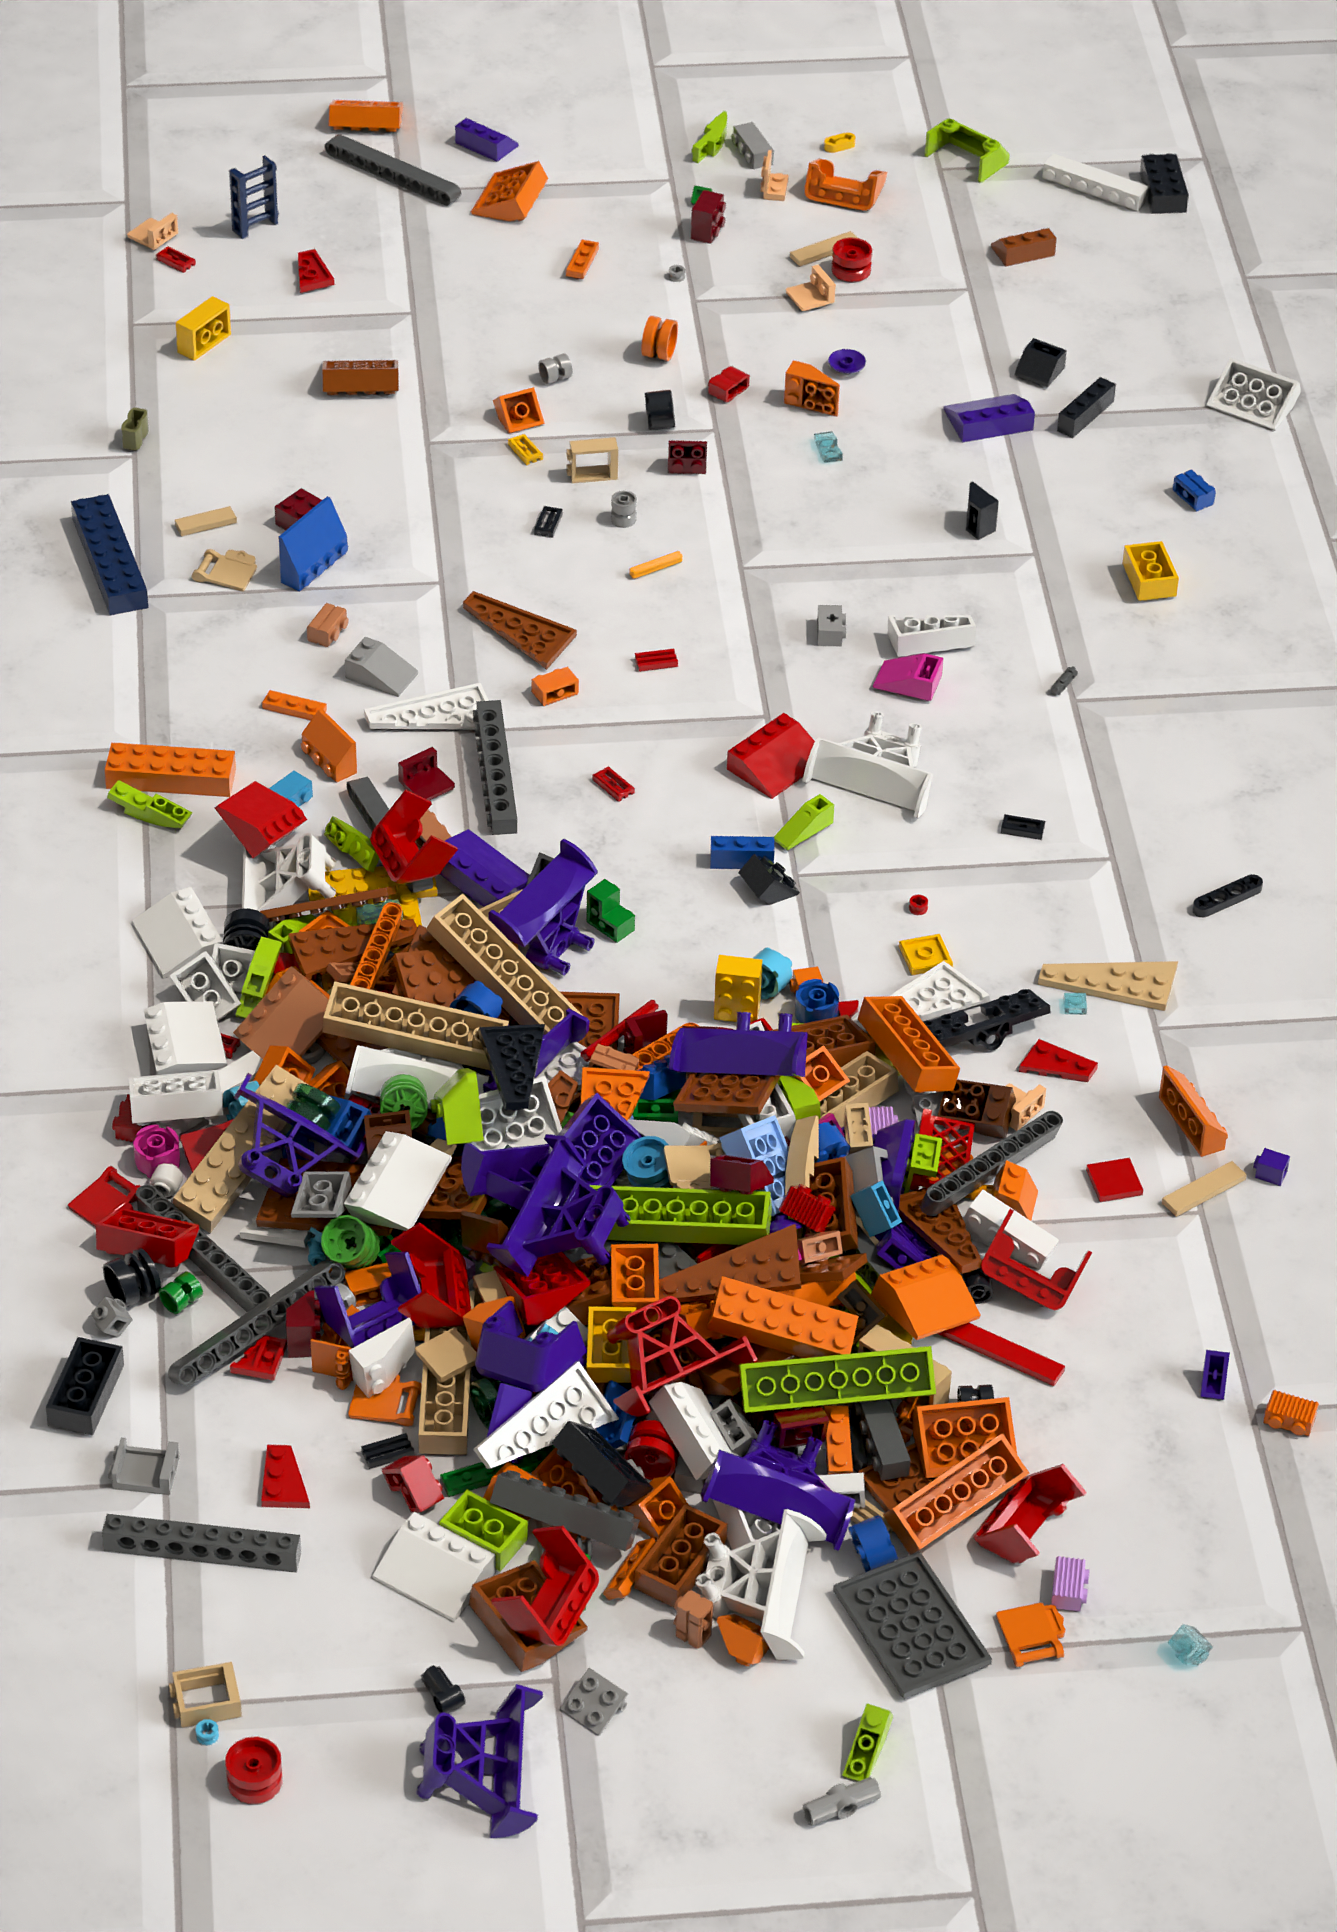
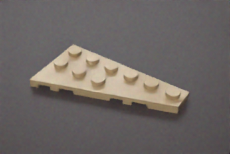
(1127, 982)

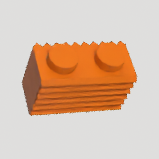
(555, 686)
(1290, 1413)

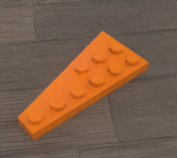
(615, 1086)

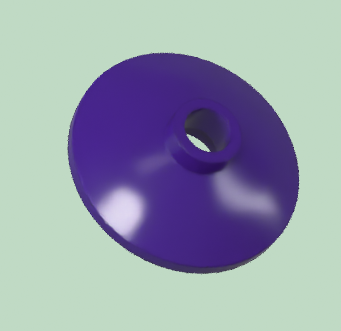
(847, 361)
(782, 1221)

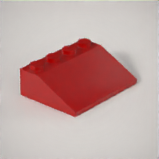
(772, 756)
(260, 817)
(546, 1290)

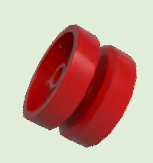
(851, 259)
(652, 1449)
(254, 1770)

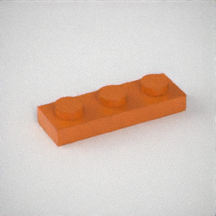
(582, 259)
(292, 705)
(838, 1441)
(625, 1576)

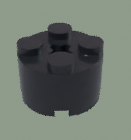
(660, 409)

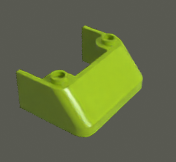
(991, 152)
(459, 1107)

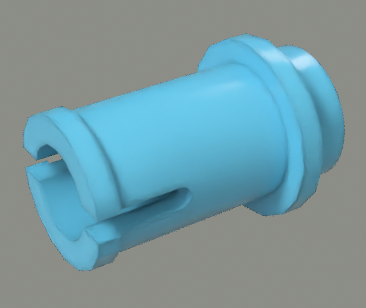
(316, 1252)

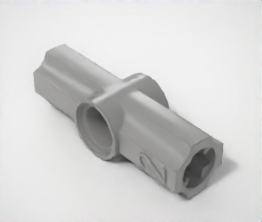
(841, 1801)

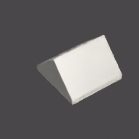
(233, 963)

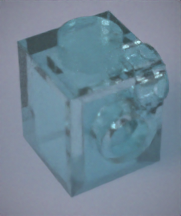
(1190, 1645)

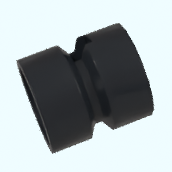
(978, 1285)
(982, 1392)

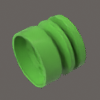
(407, 1091)
(341, 1235)

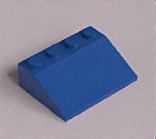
(311, 545)

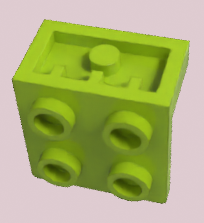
(923, 1158)

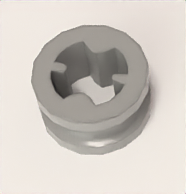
(677, 273)

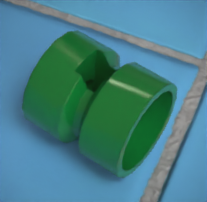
(180, 1292)

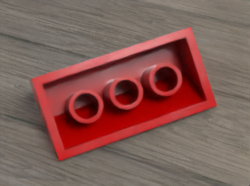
(163, 1238)

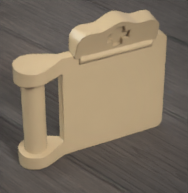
(231, 570)
(690, 1165)

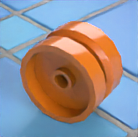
(659, 338)

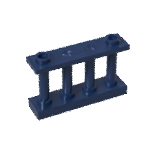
(239, 196)

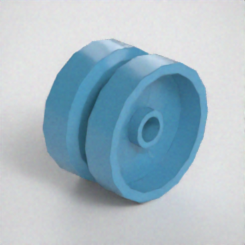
(646, 1163)

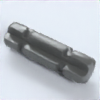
(1064, 680)

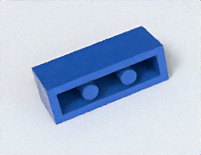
(735, 851)
(661, 1079)

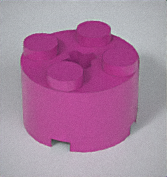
(155, 1147)

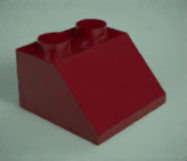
(799, 1424)

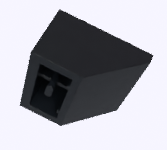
(1041, 362)
(981, 512)
(768, 880)

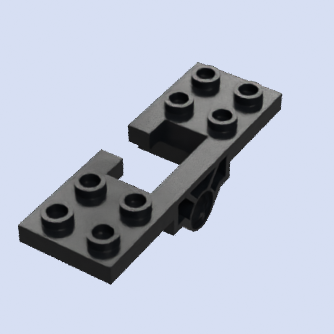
(1002, 1015)

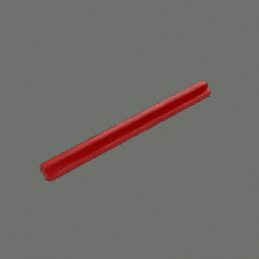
(618, 1031)

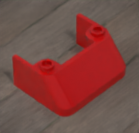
(396, 845)
(442, 1277)
(1045, 1291)
(1024, 1510)
(562, 1596)

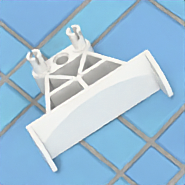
(874, 766)
(285, 874)
(374, 1067)
(783, 1579)

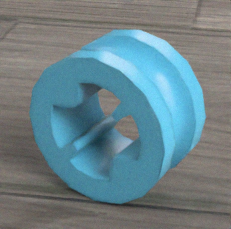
(205, 1739)

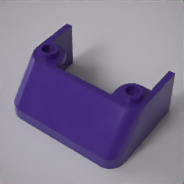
(897, 1141)
(378, 1317)
(524, 1362)

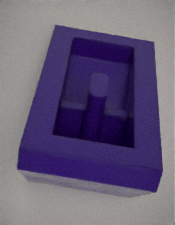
(1214, 1374)

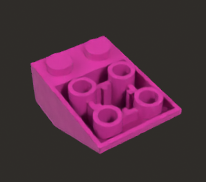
(911, 675)

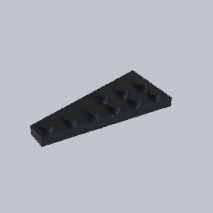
(513, 1060)

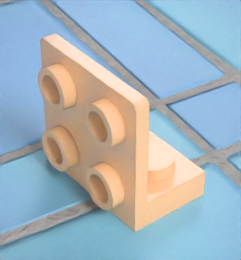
(772, 184)
(154, 232)
(814, 293)
(1026, 1105)

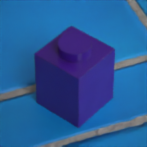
(1271, 1166)

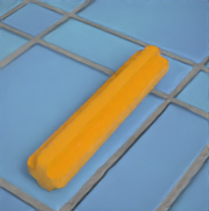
(655, 564)

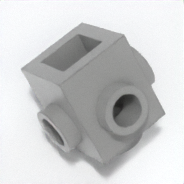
(111, 1316)

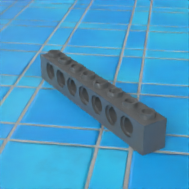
(496, 767)
(201, 1543)

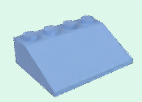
(766, 1143)

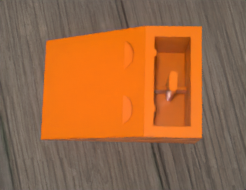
(811, 389)

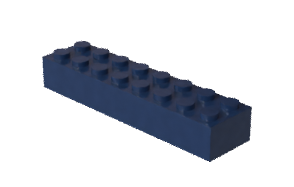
(109, 554)

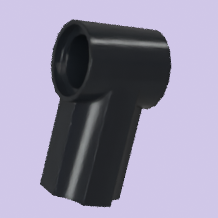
(444, 1693)

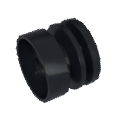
(244, 928)
(132, 1277)

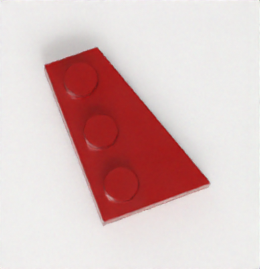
(313, 271)
(1055, 1060)
(282, 1480)

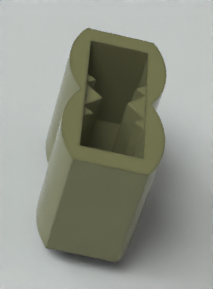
(135, 428)

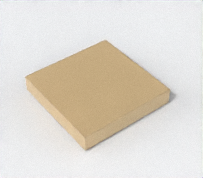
(447, 1354)

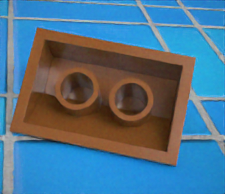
(1025, 247)

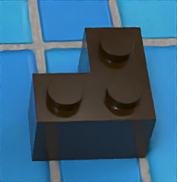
(864, 1305)

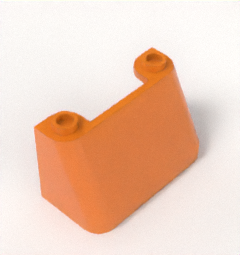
(825, 187)

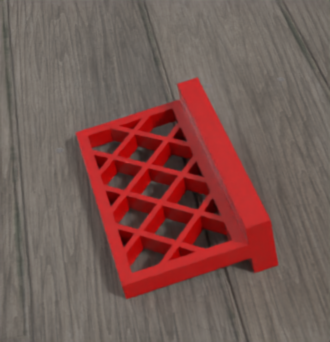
(927, 1128)

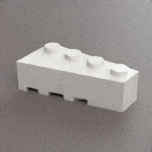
(930, 634)
(1030, 1241)

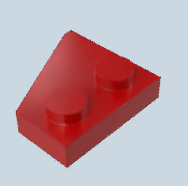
(262, 1359)

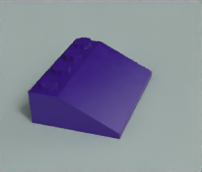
(991, 417)
(482, 870)
(600, 1139)

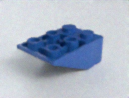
(348, 1124)

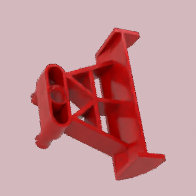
(665, 1312)

